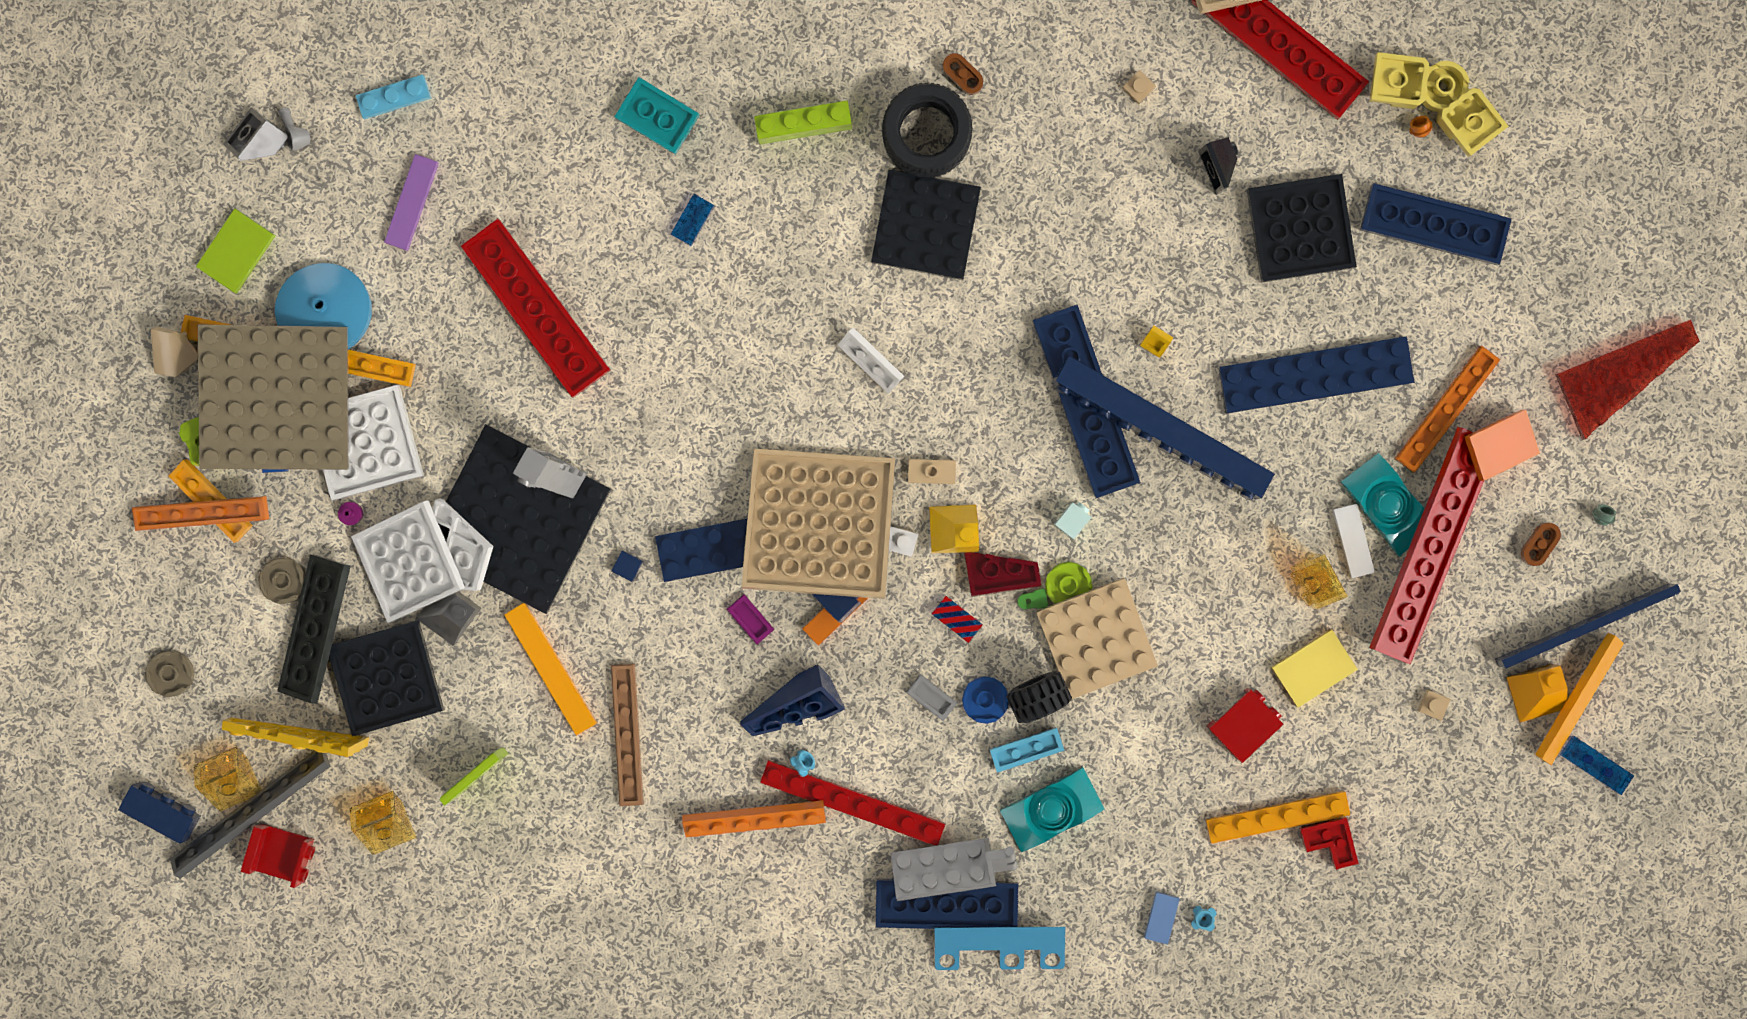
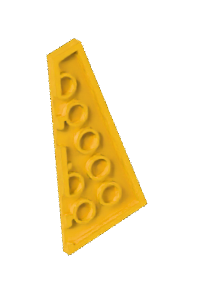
(298, 737)

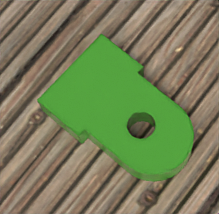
(1038, 600)

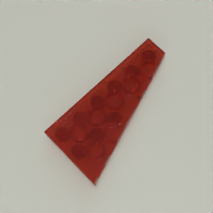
(1613, 379)

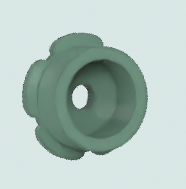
(1604, 515)

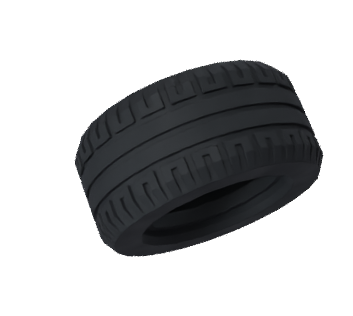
(927, 96)

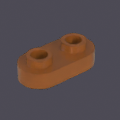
(963, 74)
(1542, 546)

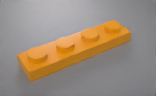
(199, 488)

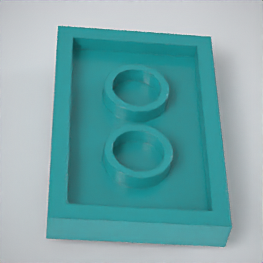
(657, 116)

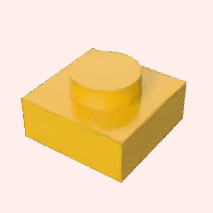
(1156, 341)

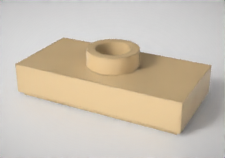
(932, 471)

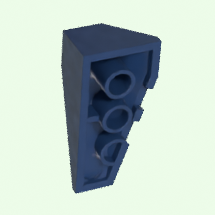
(801, 698)

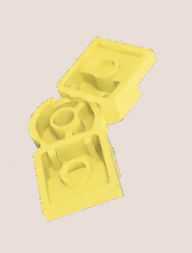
(1460, 111)

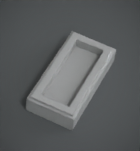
(931, 697)

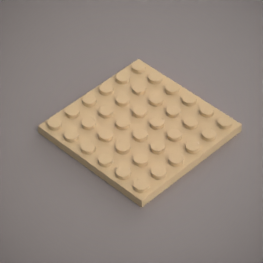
(818, 523)

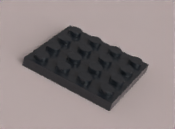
(925, 225)
(1301, 228)
(385, 678)

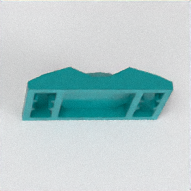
(1385, 502)
(1052, 810)

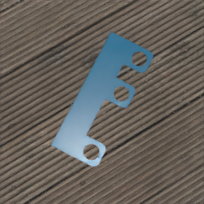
(1006, 939)

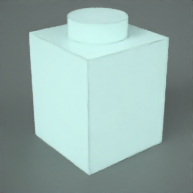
(1073, 519)

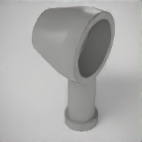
(298, 136)

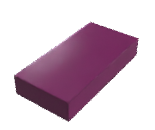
(750, 619)

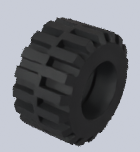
(1039, 697)

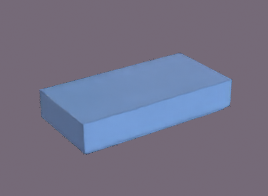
(1161, 917)

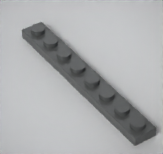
(249, 813)

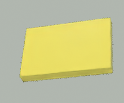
(1314, 668)

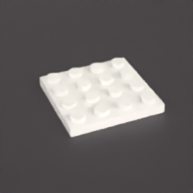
(379, 445)
(408, 561)

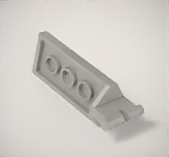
(949, 868)

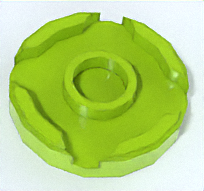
(1061, 587)

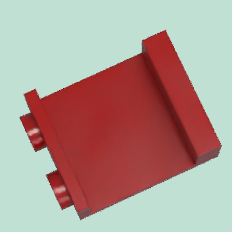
(1246, 725)
(278, 854)

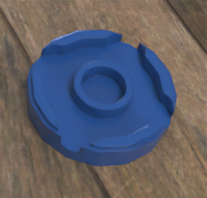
(983, 691)

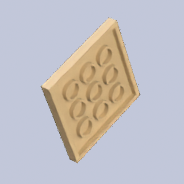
(1097, 638)

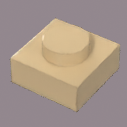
(1139, 87)
(1434, 705)

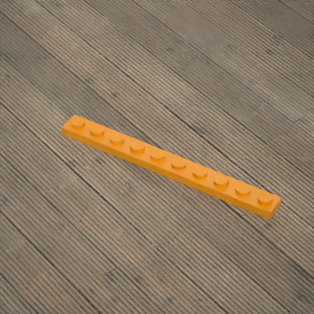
(358, 363)

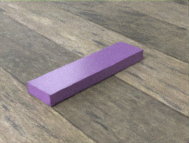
(411, 202)

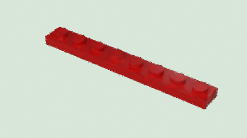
(853, 803)

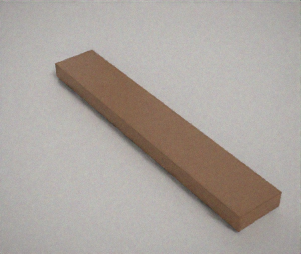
(627, 734)

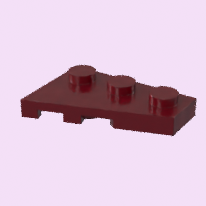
(998, 574)

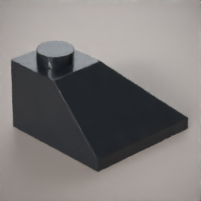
(1219, 162)

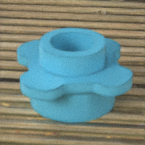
(803, 762)
(1207, 924)

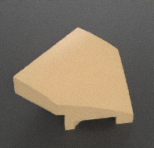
(172, 352)

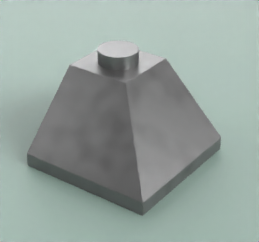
(255, 137)
(449, 616)

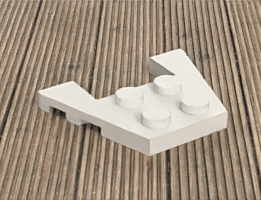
(467, 546)

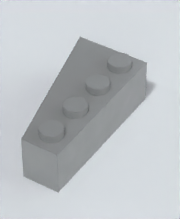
(549, 472)

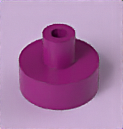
(355, 513)

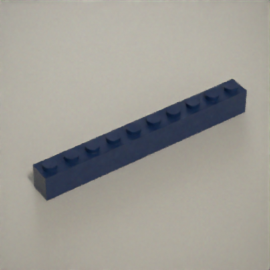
(1163, 429)

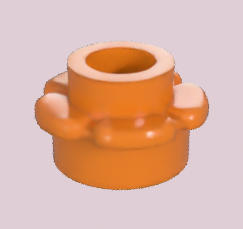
(1420, 126)

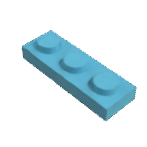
(393, 96)
(1026, 749)

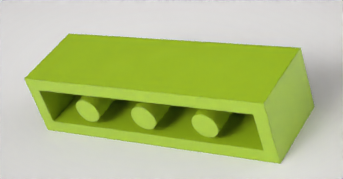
(803, 122)

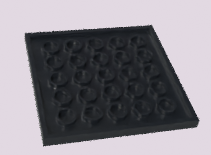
(530, 528)

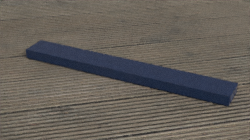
(1588, 625)

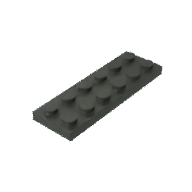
(313, 629)

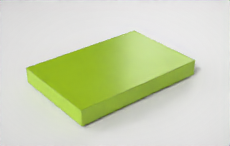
(235, 251)
(473, 776)

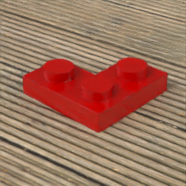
(1334, 835)

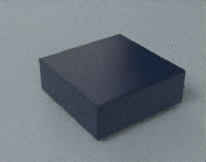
(627, 566)

